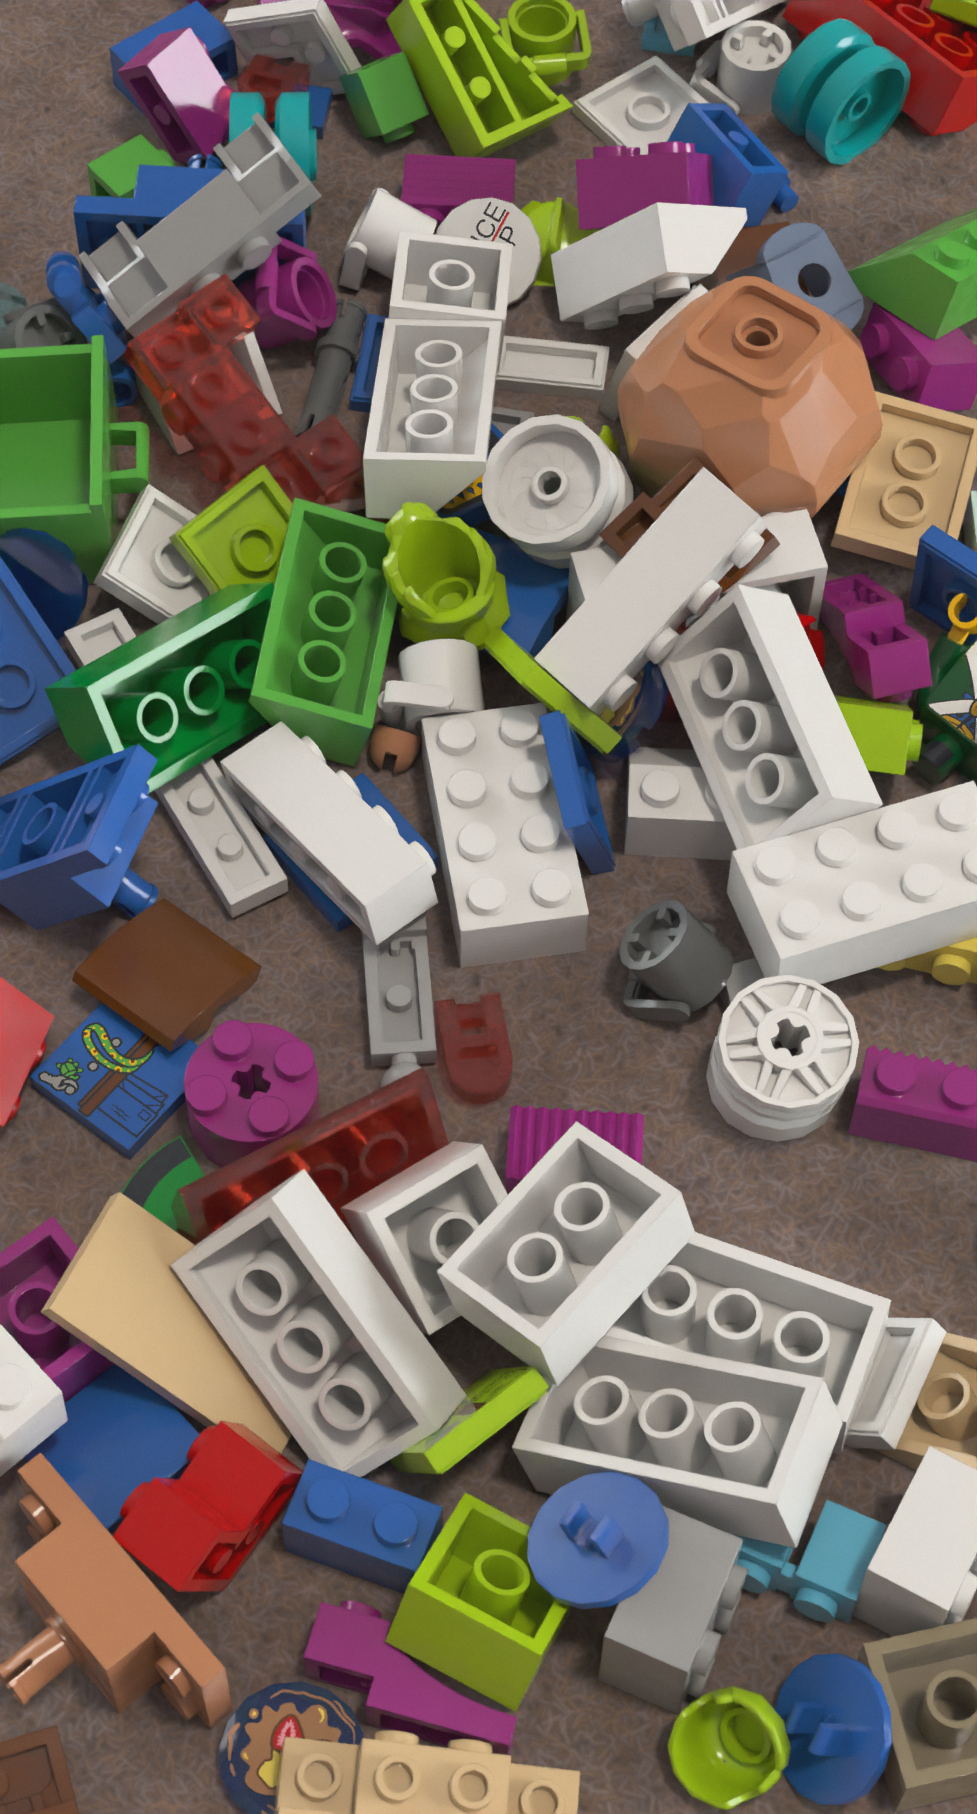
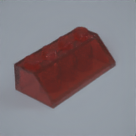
(340, 1152)

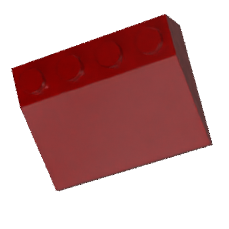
(933, 46)

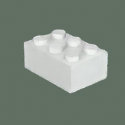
(567, 1252)

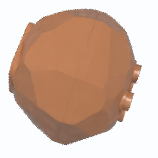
(755, 392)

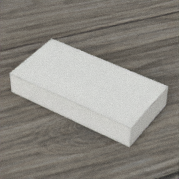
(553, 368)
(895, 1382)

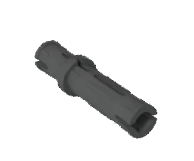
(335, 359)

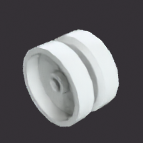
(554, 487)

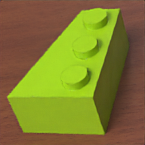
(472, 76)

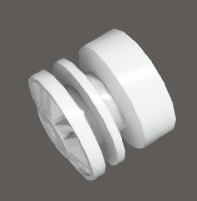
(767, 1088)

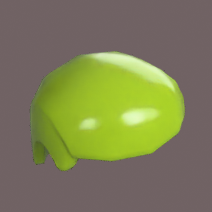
(733, 1728)

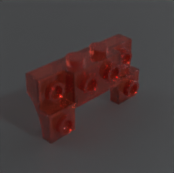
(223, 410)

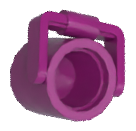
(291, 297)

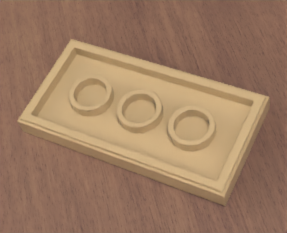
(144, 1319)

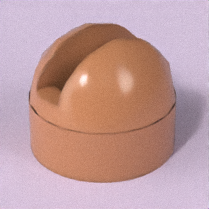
(394, 742)

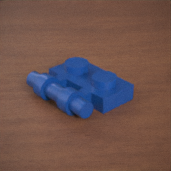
(87, 309)

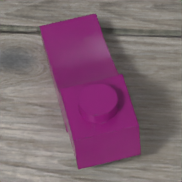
(871, 630)
(351, 1653)

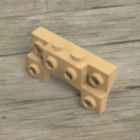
(409, 1778)

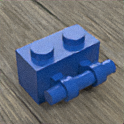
(741, 164)

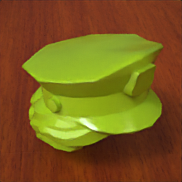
(442, 577)

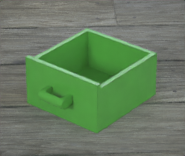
(64, 448)

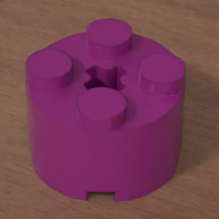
(249, 1089)

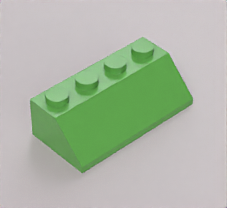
(927, 278)
(326, 630)

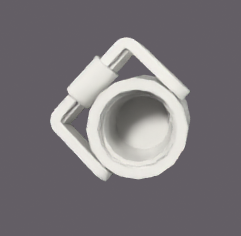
(747, 67)
(376, 237)
(434, 681)

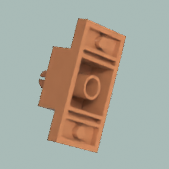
(102, 1612)

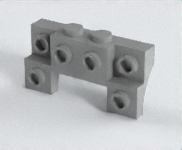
(213, 233)

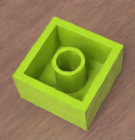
(478, 1606)

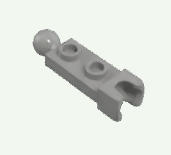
(400, 1001)

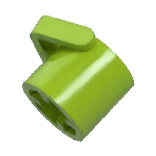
(548, 36)

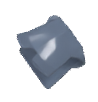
(808, 252)

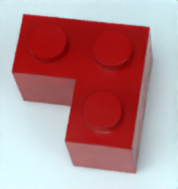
(212, 1517)

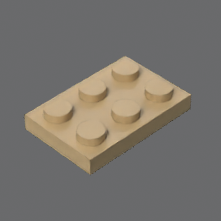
(908, 482)

